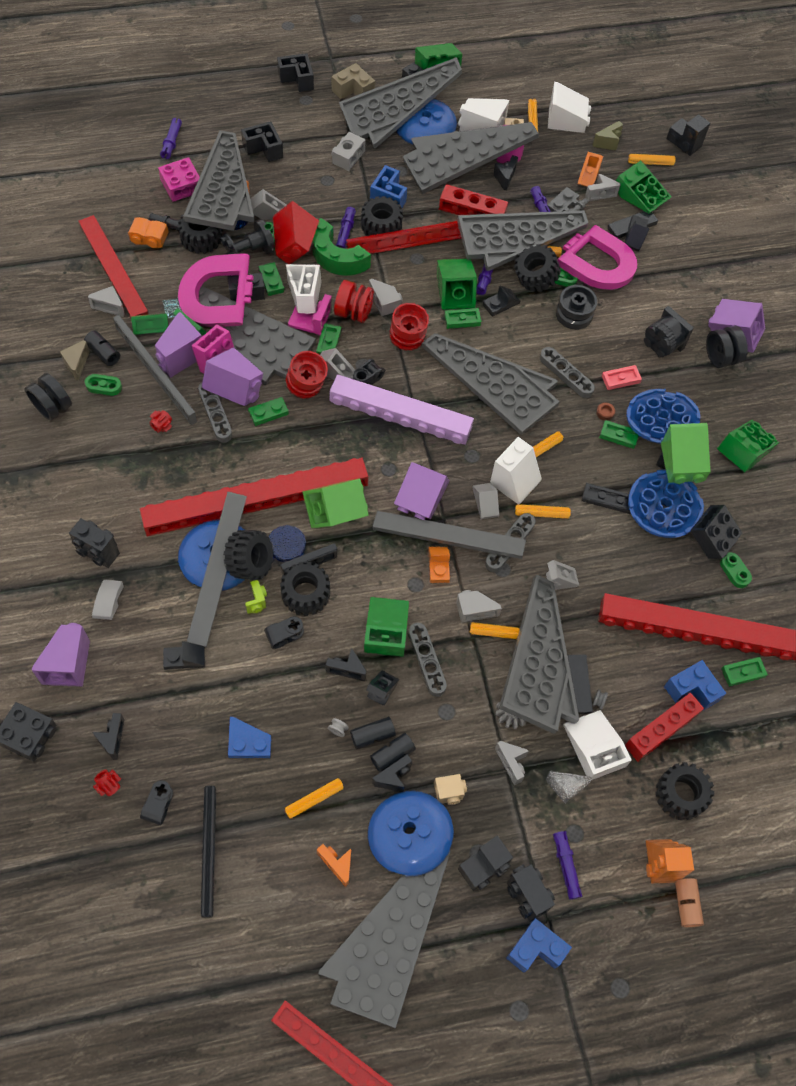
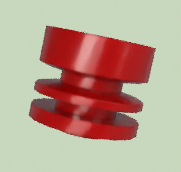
(353, 301)
(409, 326)
(306, 374)

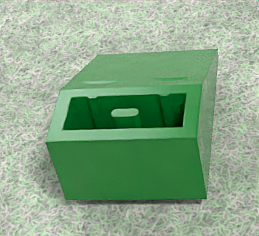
(642, 188)
(747, 445)
(386, 626)

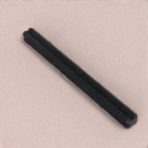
(208, 852)

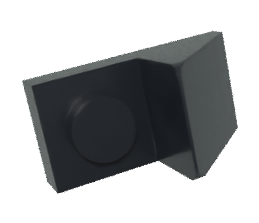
(504, 173)
(636, 232)
(500, 302)
(183, 657)
(350, 669)
(382, 687)
(111, 740)
(389, 777)

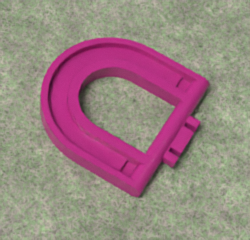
(210, 267)
(591, 275)

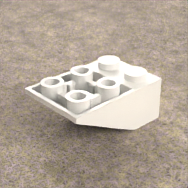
(597, 745)

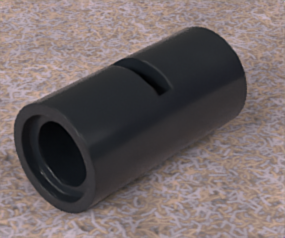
(102, 348)
(376, 730)
(395, 751)

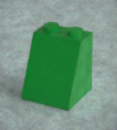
(456, 283)

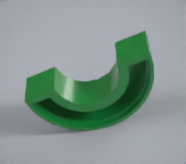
(336, 259)

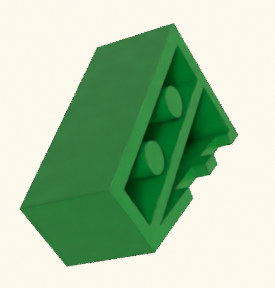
(436, 54)

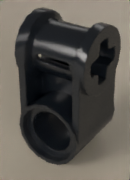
(369, 372)
(283, 633)
(156, 806)

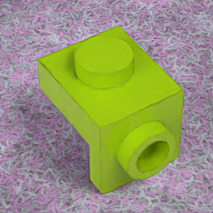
(259, 603)

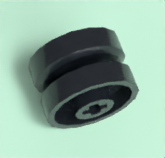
(576, 307)
(726, 346)
(48, 396)

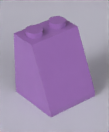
(744, 314)
(175, 346)
(232, 377)
(421, 491)
(64, 657)

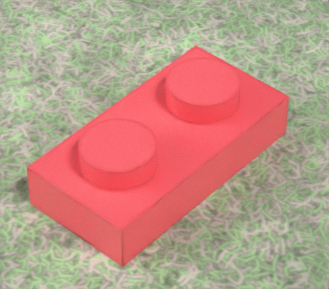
(621, 377)

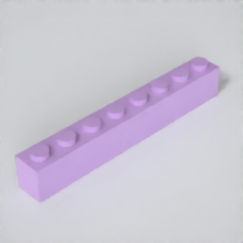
(401, 409)

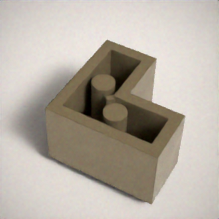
(351, 81)

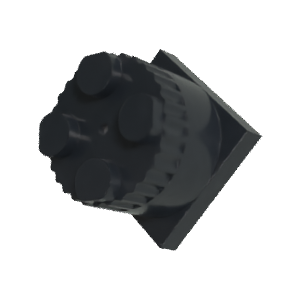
(668, 333)

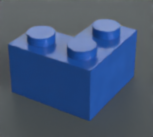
(388, 185)
(697, 681)
(540, 942)

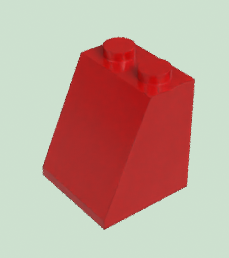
(293, 232)

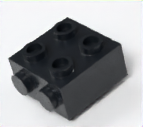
(716, 531)
(94, 543)
(26, 731)
(530, 892)

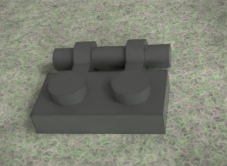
(565, 200)

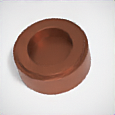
(605, 411)

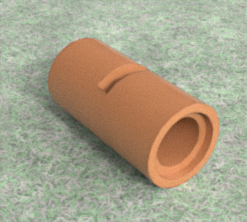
(689, 903)

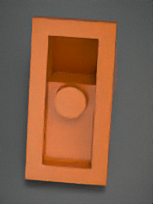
(590, 169)
(439, 564)
(339, 867)

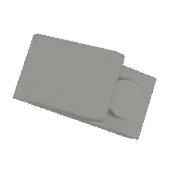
(602, 189)
(562, 575)
(509, 756)

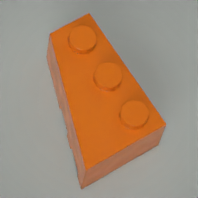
(668, 861)

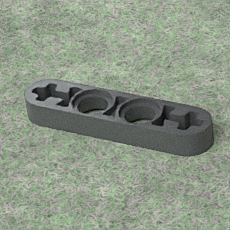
(565, 373)
(213, 412)
(516, 527)
(430, 658)

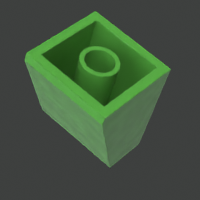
(686, 453)
(335, 503)

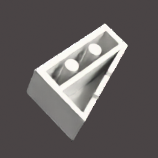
(304, 286)

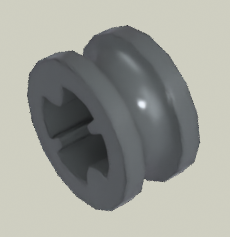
(599, 699)

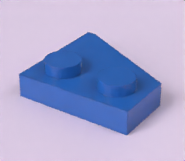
(247, 741)

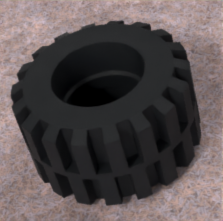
(381, 216)
(199, 240)
(535, 257)
(248, 554)
(305, 574)
(696, 780)

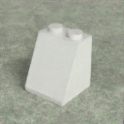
(568, 110)
(482, 113)
(516, 471)

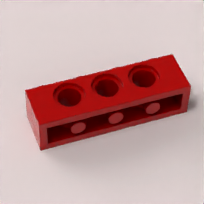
(466, 202)
(664, 727)

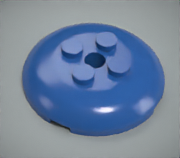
(430, 120)
(655, 410)
(681, 500)
(196, 551)
(414, 852)

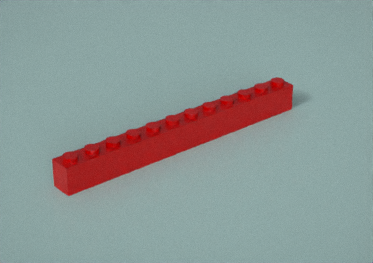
(260, 496)
(698, 626)

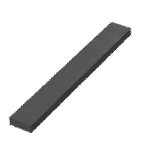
(155, 370)
(449, 534)
(215, 571)

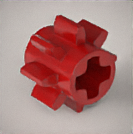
(160, 421)
(107, 782)

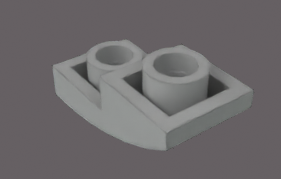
(106, 599)

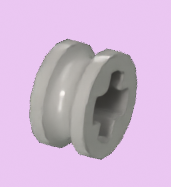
(338, 727)

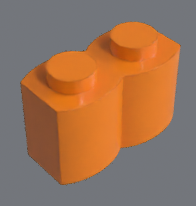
(148, 232)

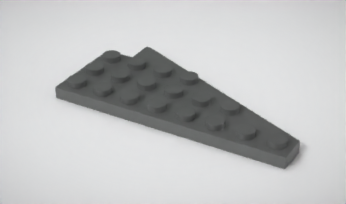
(388, 107)
(452, 154)
(222, 188)
(504, 236)
(262, 339)
(507, 388)
(539, 674)
(382, 951)

